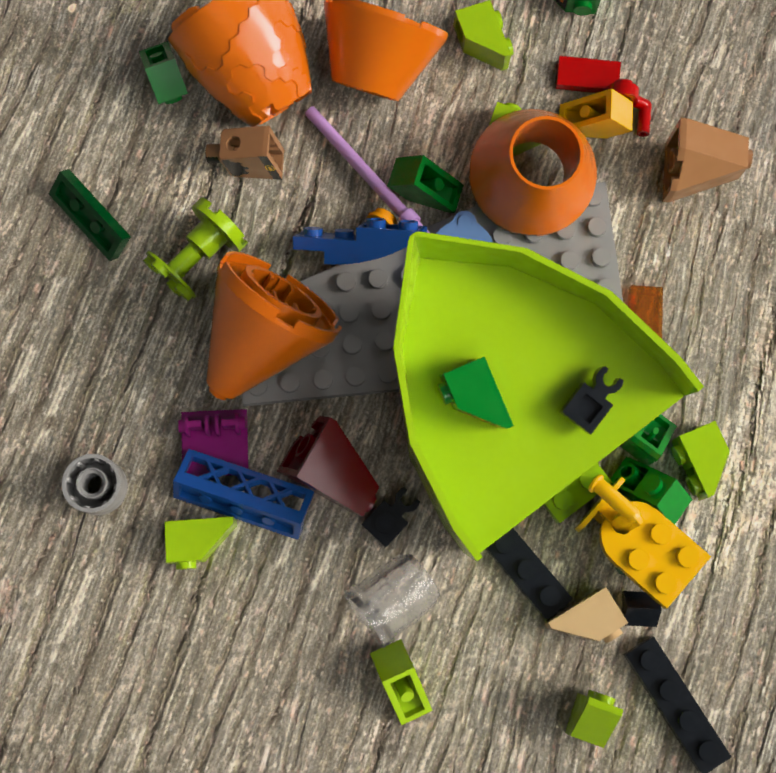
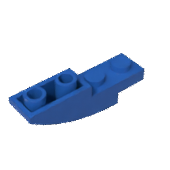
(372, 240)

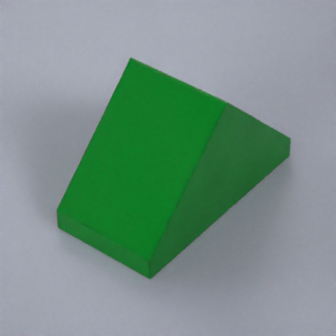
(650, 441)

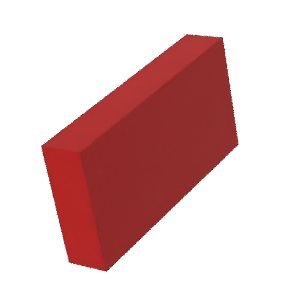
(586, 74)

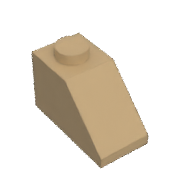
(591, 618)

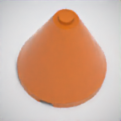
(261, 325)

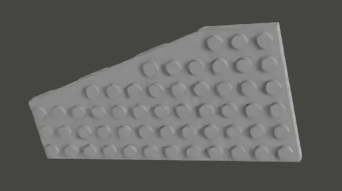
(369, 299)

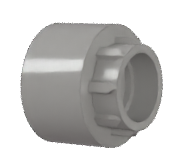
(77, 478)

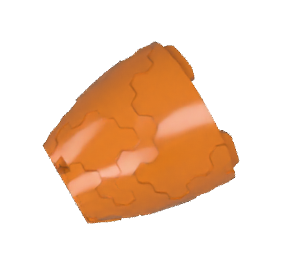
(245, 55)

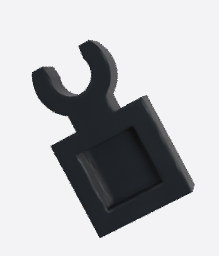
(588, 404)
(387, 520)

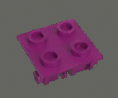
(216, 434)

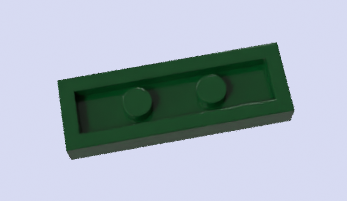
(89, 215)

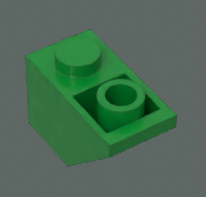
(652, 487)

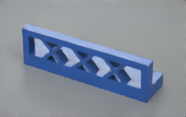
(239, 504)

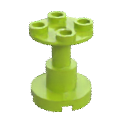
(204, 240)

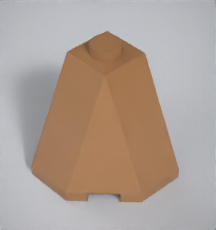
(702, 159)

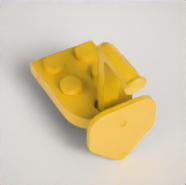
(652, 551)

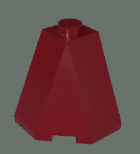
(331, 467)

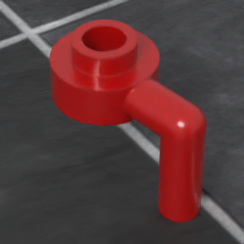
(631, 91)

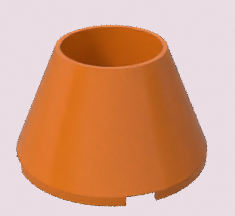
(378, 47)
(511, 198)

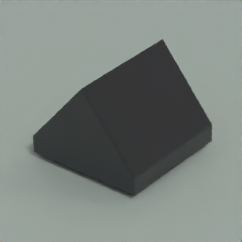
(640, 609)

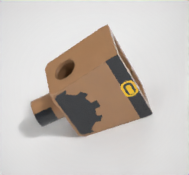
(248, 152)

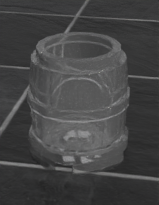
(393, 597)

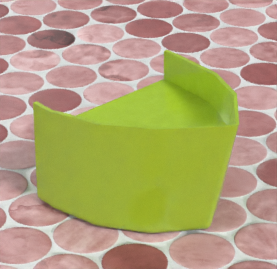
(541, 340)

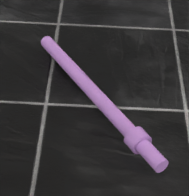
(361, 167)

